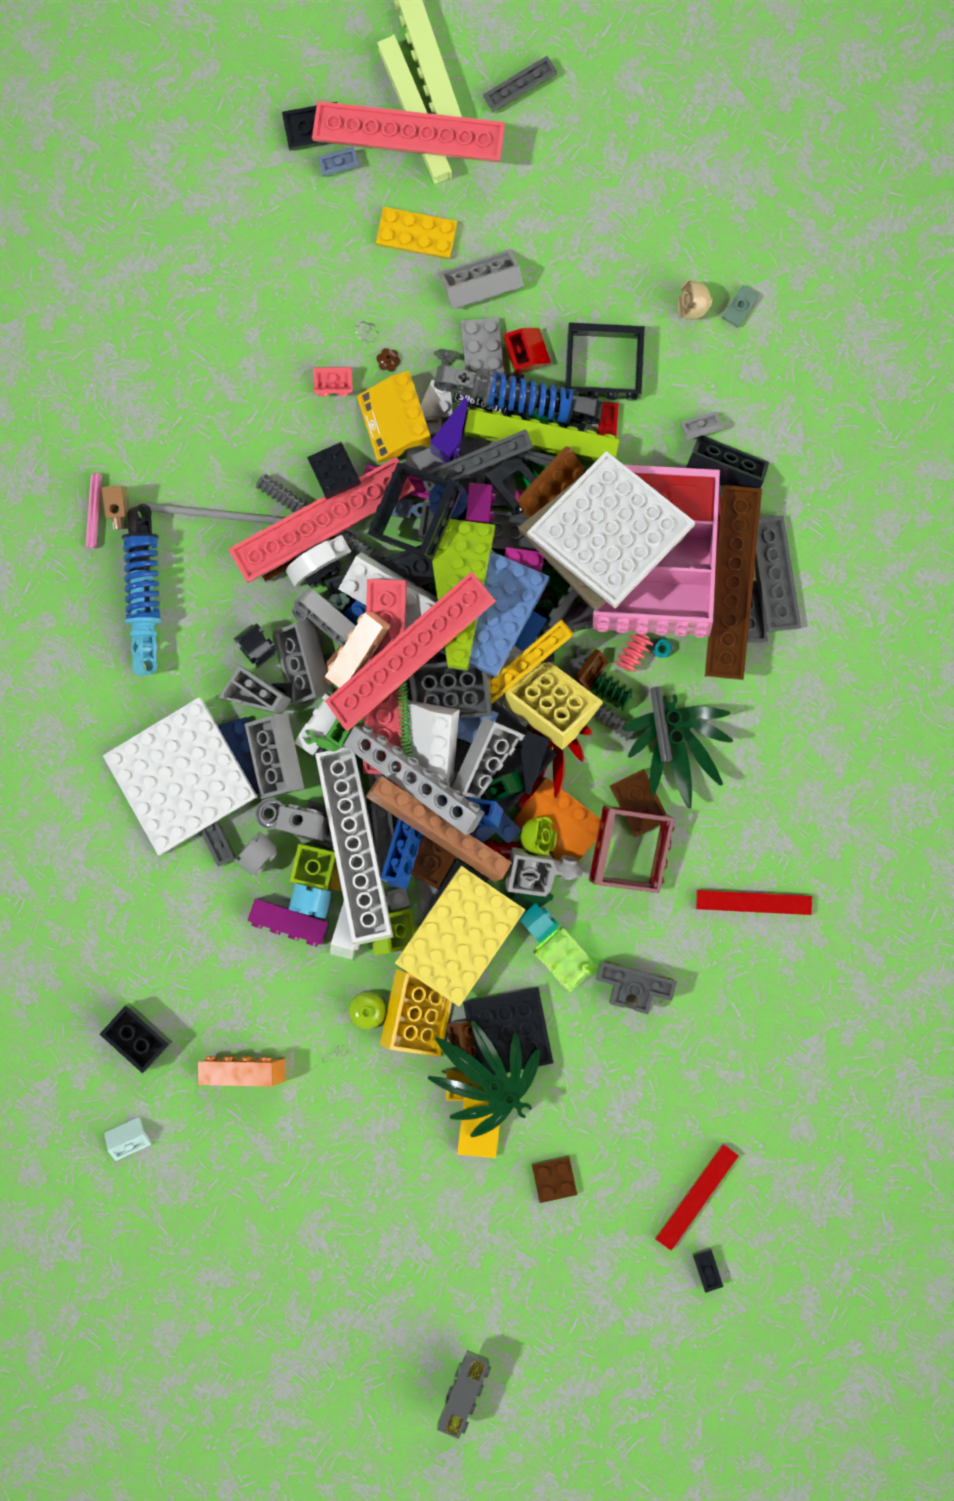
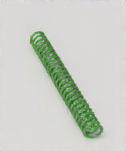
(404, 687)

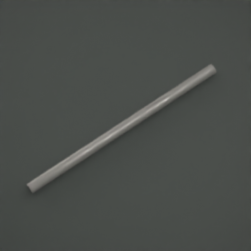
(213, 513)

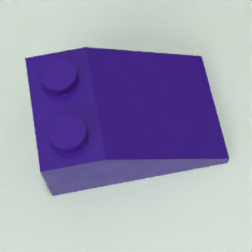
(449, 438)

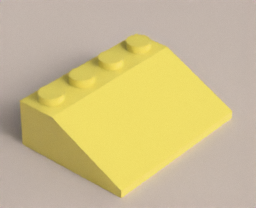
(552, 703)

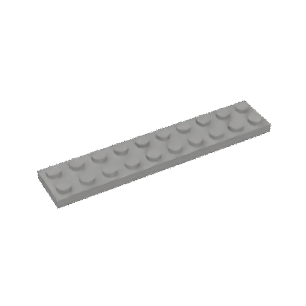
(482, 354)

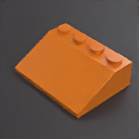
(573, 822)

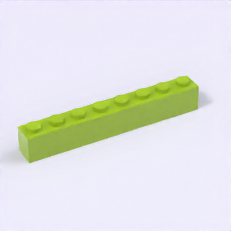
(544, 437)

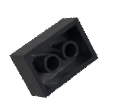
(135, 1038)

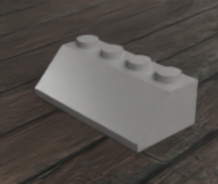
(481, 279)
(302, 661)

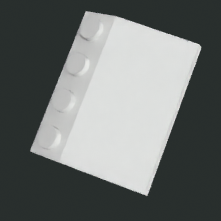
(433, 738)

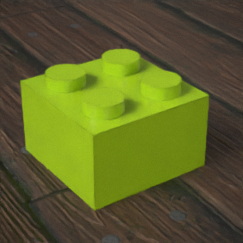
(313, 867)

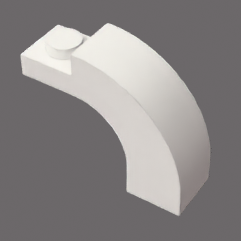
(316, 559)

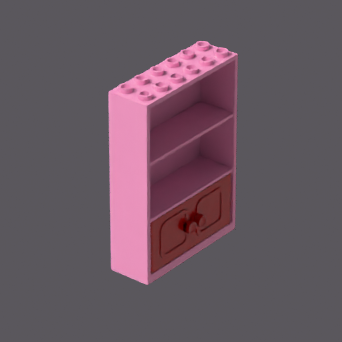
(680, 588)

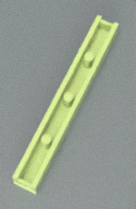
(410, 99)

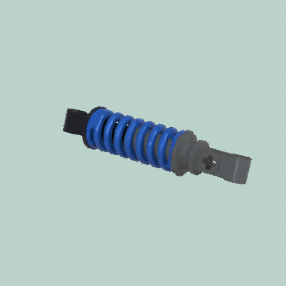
(496, 388)

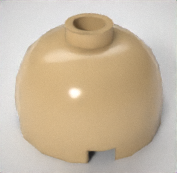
(694, 300)

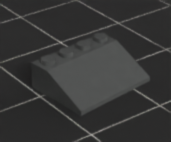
(452, 688)

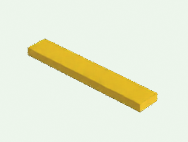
(529, 659)

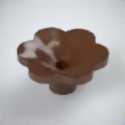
(390, 363)

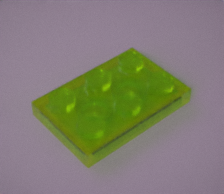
(565, 959)

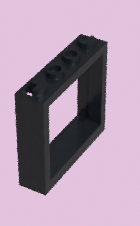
(613, 331)
(439, 522)

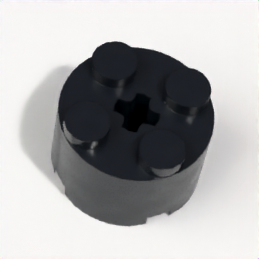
(255, 645)

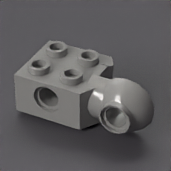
(291, 819)
(536, 873)

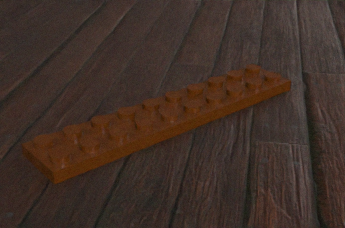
(733, 582)

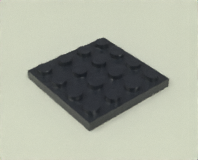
(509, 1014)

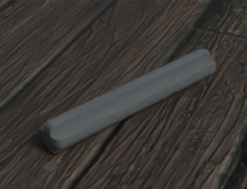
(661, 724)

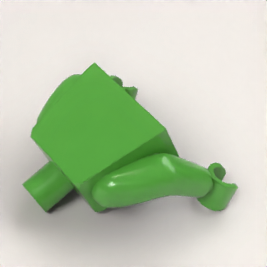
(336, 736)

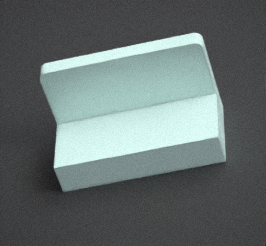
(126, 1139)

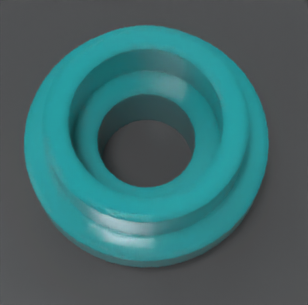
(668, 648)

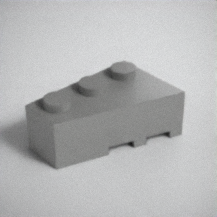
(252, 691)

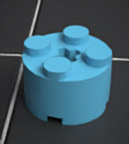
(310, 900)

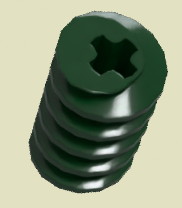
(612, 690)

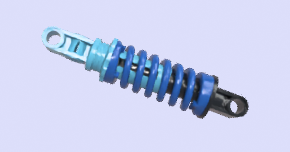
(141, 588)

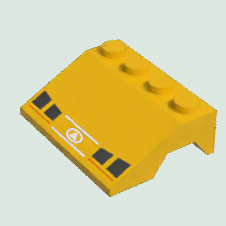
(394, 417)

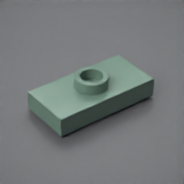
(740, 306)

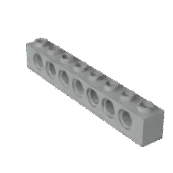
(358, 744)

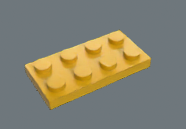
(416, 233)

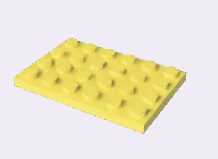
(460, 936)

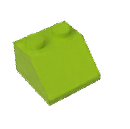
(402, 929)

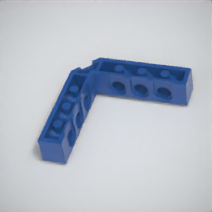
(407, 842)

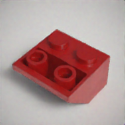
(526, 350)

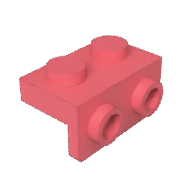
(333, 380)

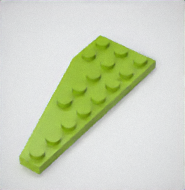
(463, 549)

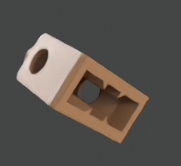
(113, 497)

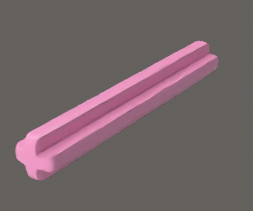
(93, 510)

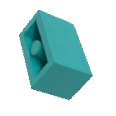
(538, 922)

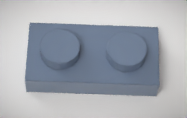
(338, 162)

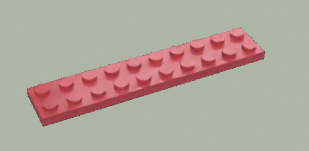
(408, 131)
(314, 524)
(387, 601)
(410, 651)

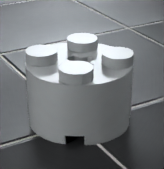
(256, 853)

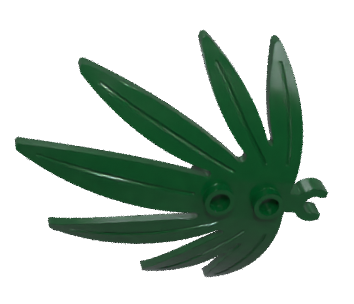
(679, 724)
(500, 1090)

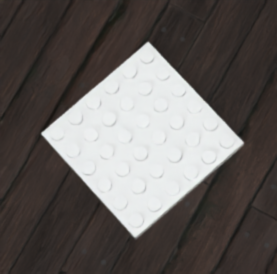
(610, 529)
(180, 776)

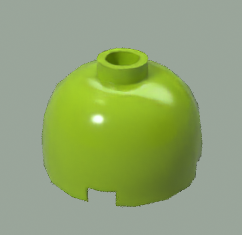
(538, 836)
(367, 1010)

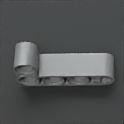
(323, 615)

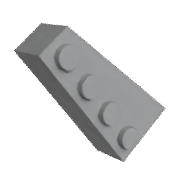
(485, 756)

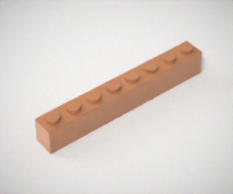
(438, 829)

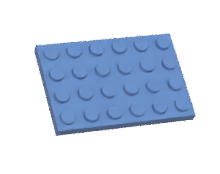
(499, 626)

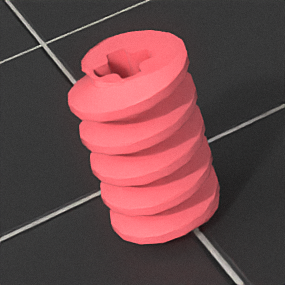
(633, 652)

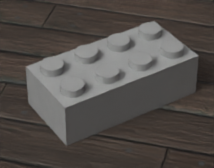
(274, 756)

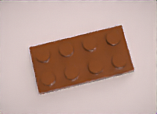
(551, 482)

